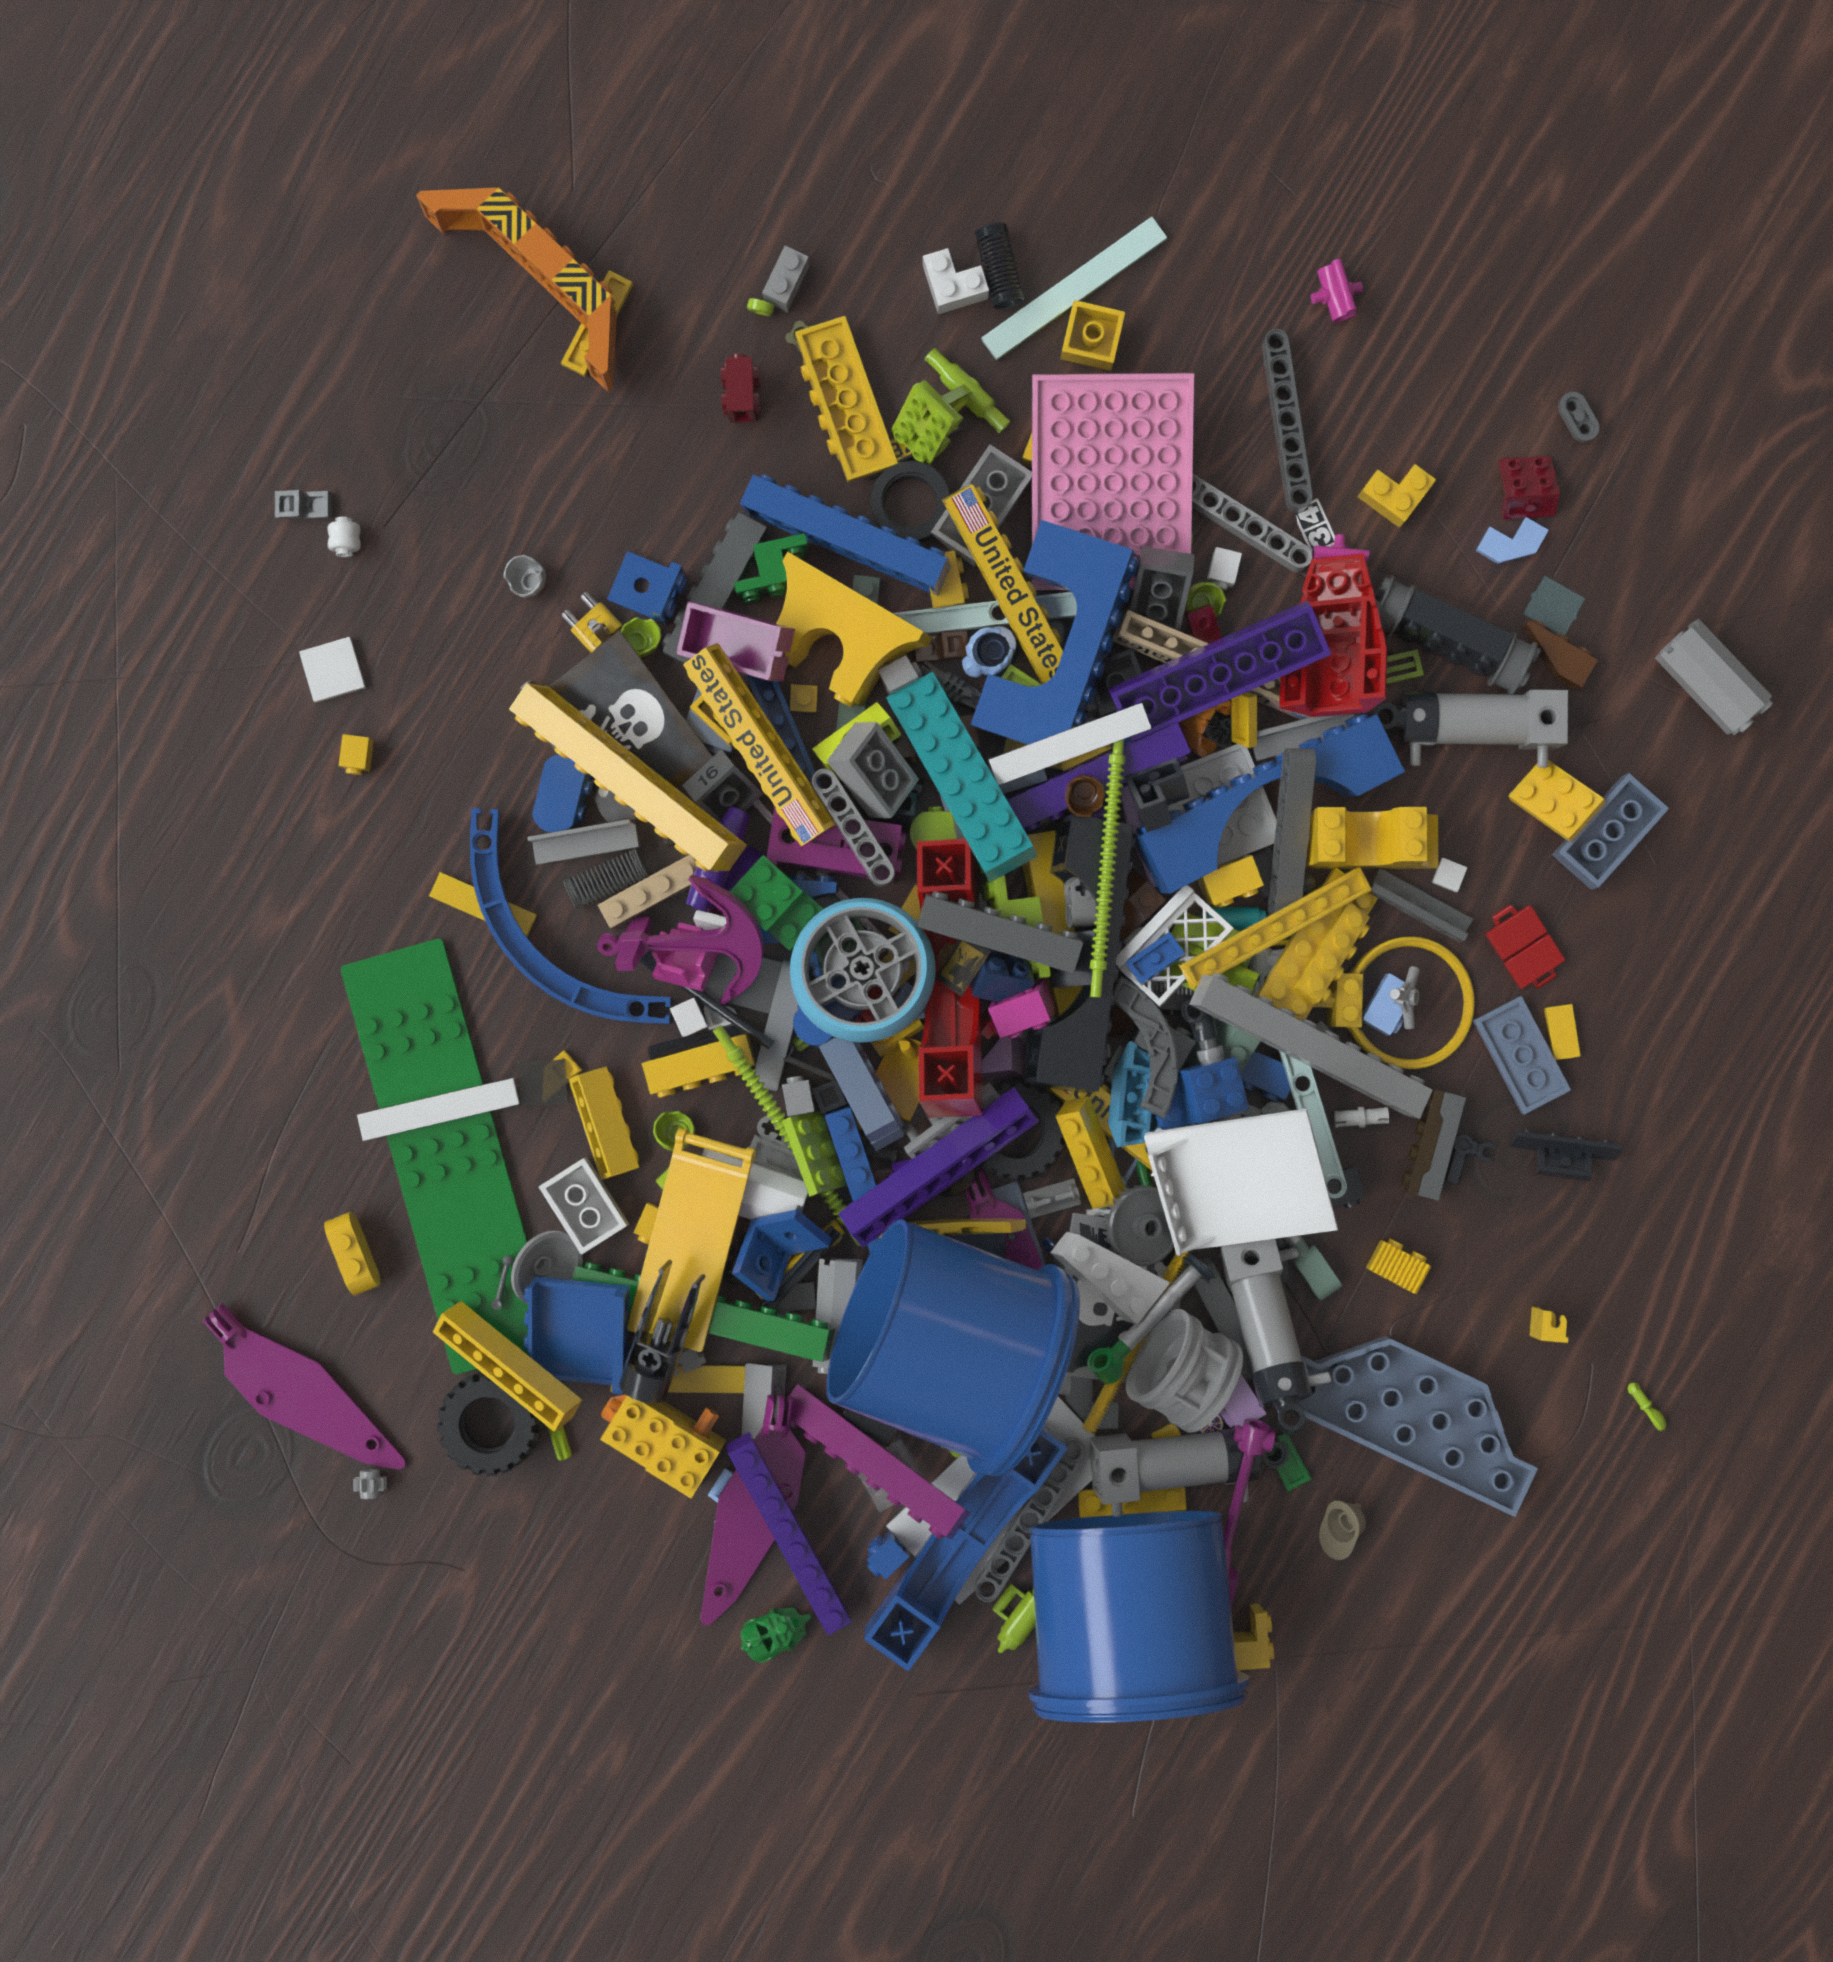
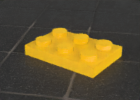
(1557, 800)

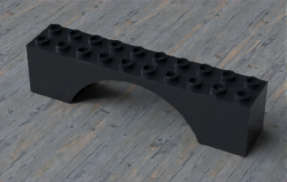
(1072, 1046)

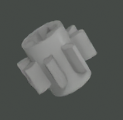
(369, 1484)

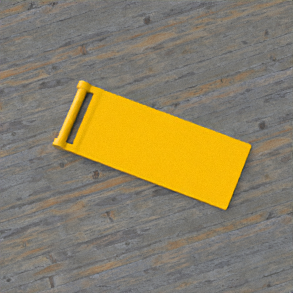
(693, 1231)

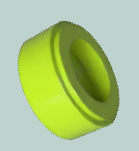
(760, 307)

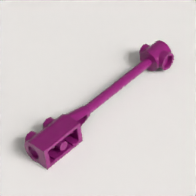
(1253, 1440)

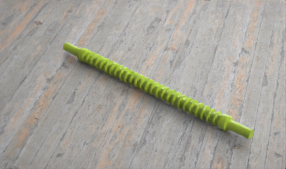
(1098, 964)
(735, 1055)

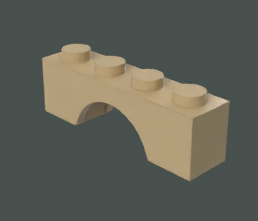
(648, 892)

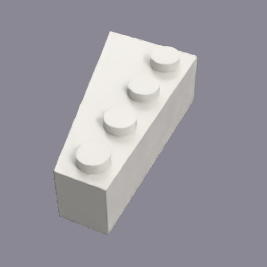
(1115, 1280)

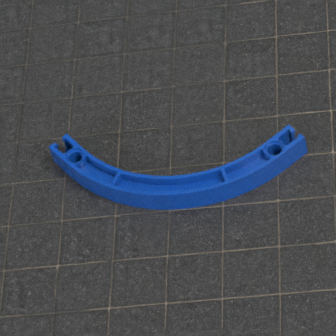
(523, 953)

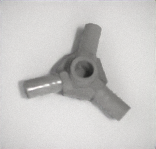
(1407, 997)

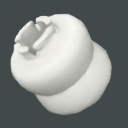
(344, 536)

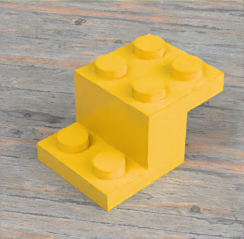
(1254, 1646)

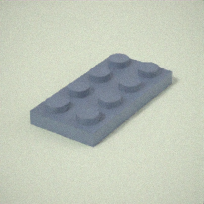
(1521, 1055)

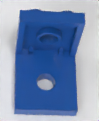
(663, 590)
(774, 1240)

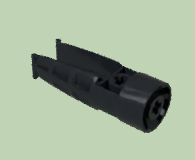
(647, 1373)

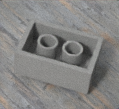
(873, 769)

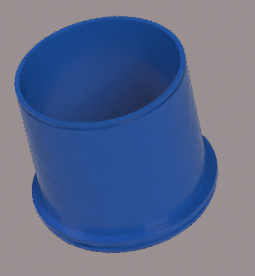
(955, 1345)
(1133, 1618)

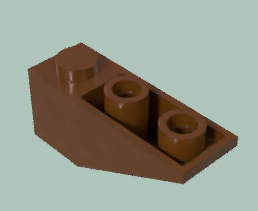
(1562, 659)

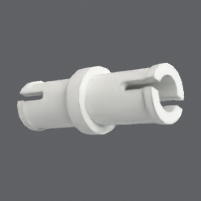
(1361, 1117)

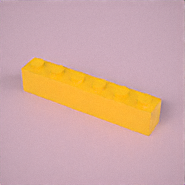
(507, 1366)

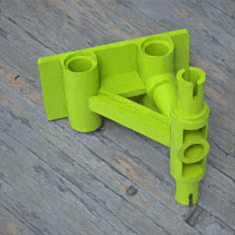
(930, 418)

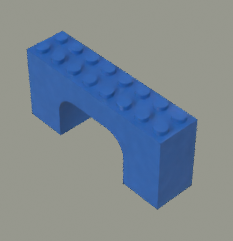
(1099, 580)

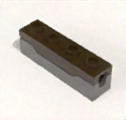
(1433, 1145)

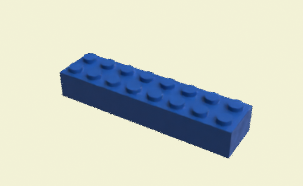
(846, 535)

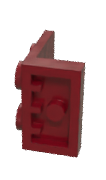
(1528, 487)

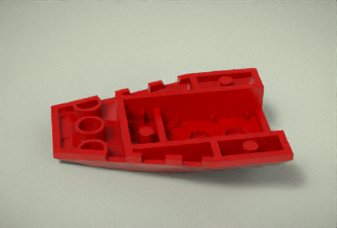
(1347, 613)

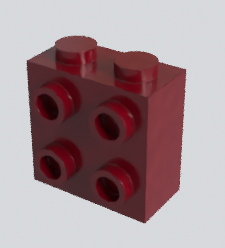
(740, 380)

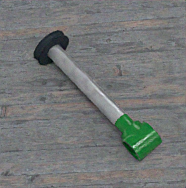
(1108, 1362)

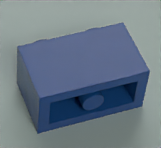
(1265, 1075)

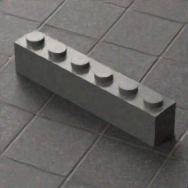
(718, 578)
(1000, 932)

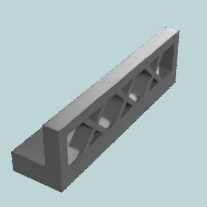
(1420, 906)

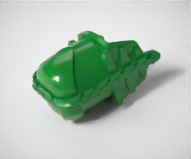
(773, 1633)

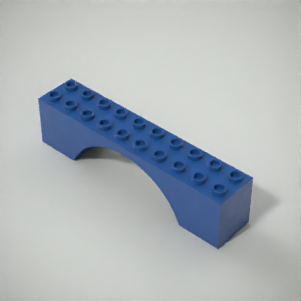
(1347, 760)
(941, 1567)

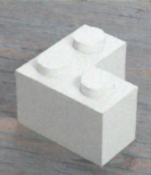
(953, 289)

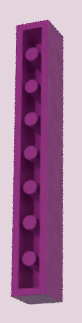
(877, 1464)

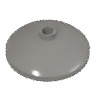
(545, 1255)

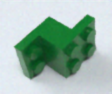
(771, 568)
(776, 901)

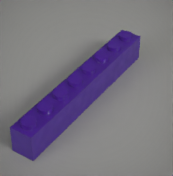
(938, 1167)
(788, 1533)

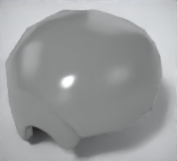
(525, 576)

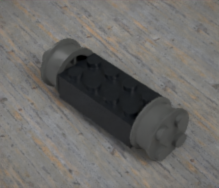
(1455, 635)

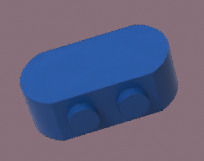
(561, 795)
(811, 1033)

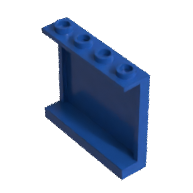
(578, 1329)

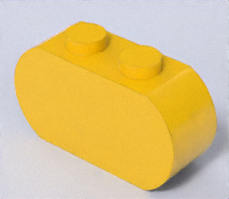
(352, 1253)

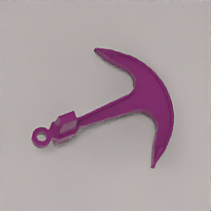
(737, 938)

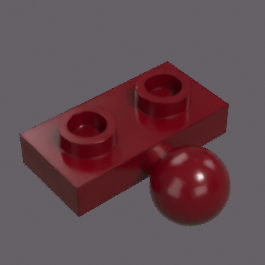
(1203, 624)

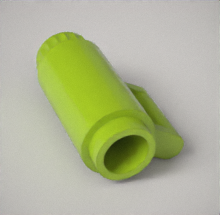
(1020, 1622)

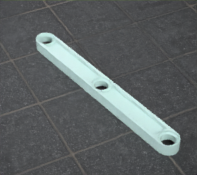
(980, 614)
(1311, 1100)

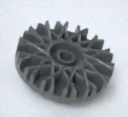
(1138, 1226)

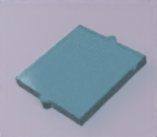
(1553, 605)

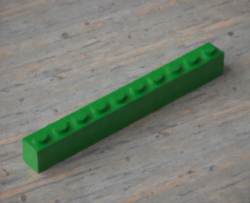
(740, 1320)

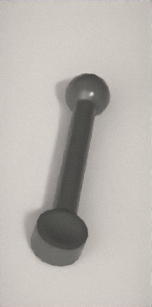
(497, 1303)

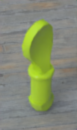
(1654, 1414)

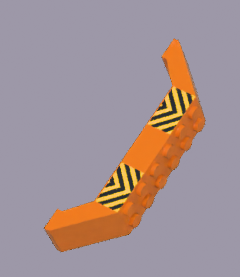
(540, 256)

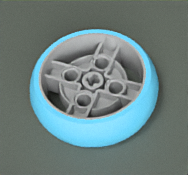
(905, 946)

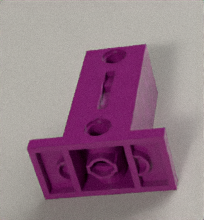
(830, 851)

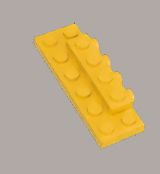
(844, 399)
(1316, 956)

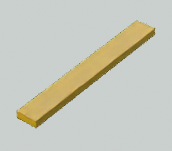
(1276, 926)

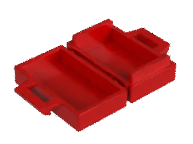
(1517, 938)

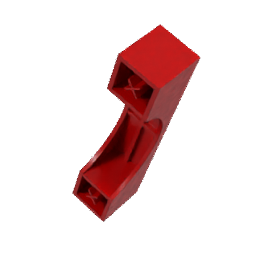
(952, 1029)

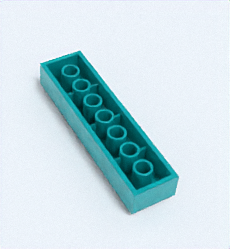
(961, 777)

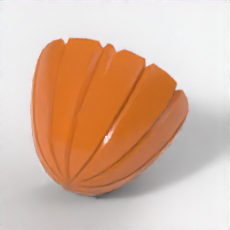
(1195, 726)

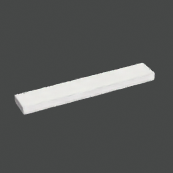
(1070, 744)
(438, 1109)

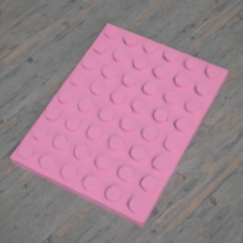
(1114, 458)

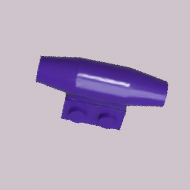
(736, 822)

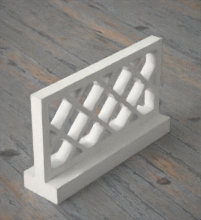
(1159, 926)

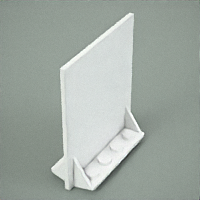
(1240, 1180)

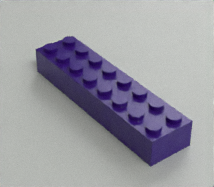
(1224, 668)
(1047, 797)

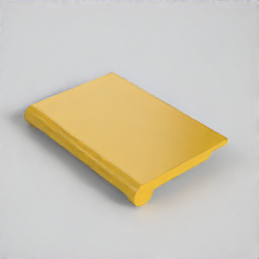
(901, 1079)

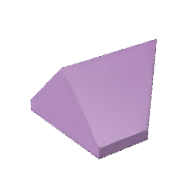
(1005, 1060)

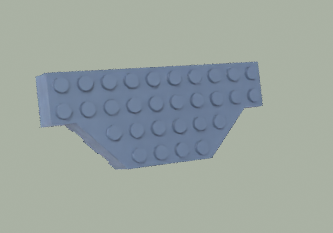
(1420, 1418)

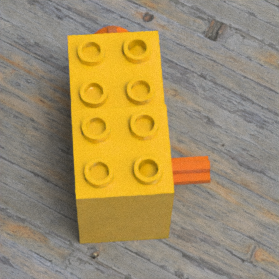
(663, 1440)

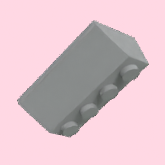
(1002, 484)

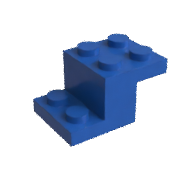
(1206, 1094)

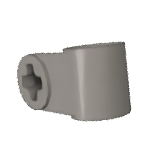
(1079, 905)

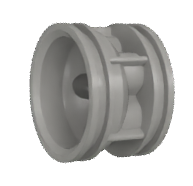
(1184, 1371)

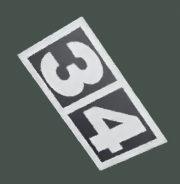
(1315, 526)

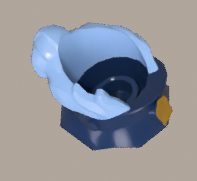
(990, 652)

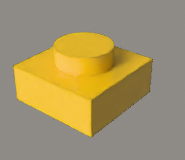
(803, 698)

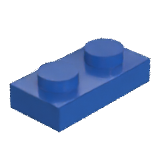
(1155, 958)

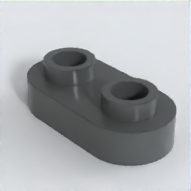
(1580, 417)

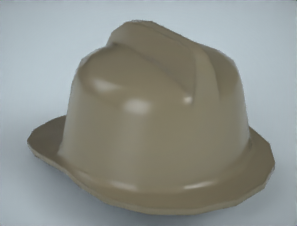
(1341, 1529)

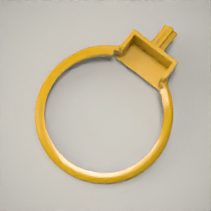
(1345, 1002)

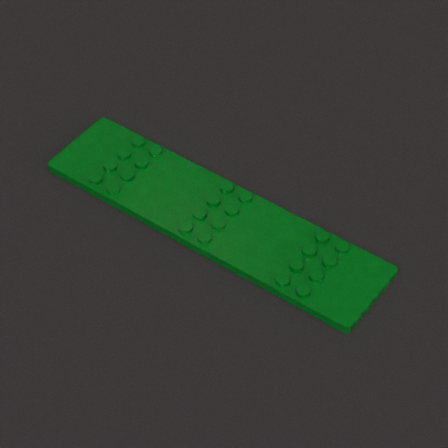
(448, 1170)

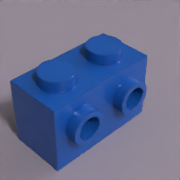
(886, 1554)

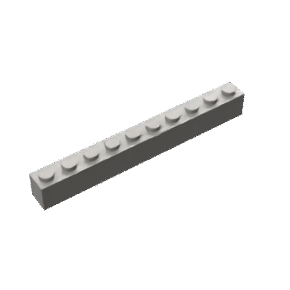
(1310, 1045)

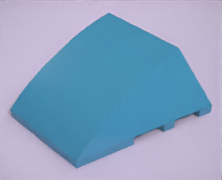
(1129, 1085)

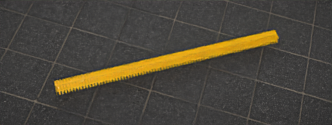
(1108, 1392)

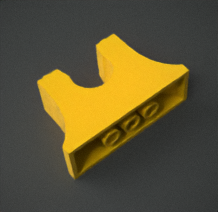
(869, 633)
(1372, 839)

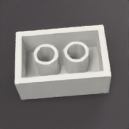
(584, 1205)

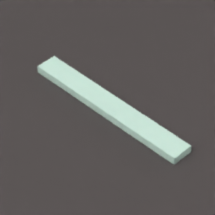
(1074, 287)

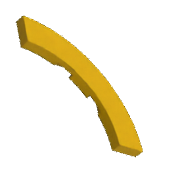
(998, 1225)

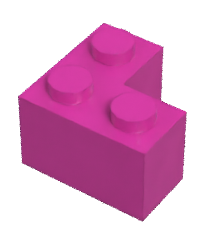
(1023, 1010)

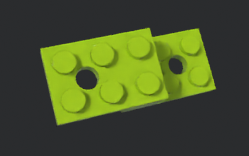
(1030, 908)

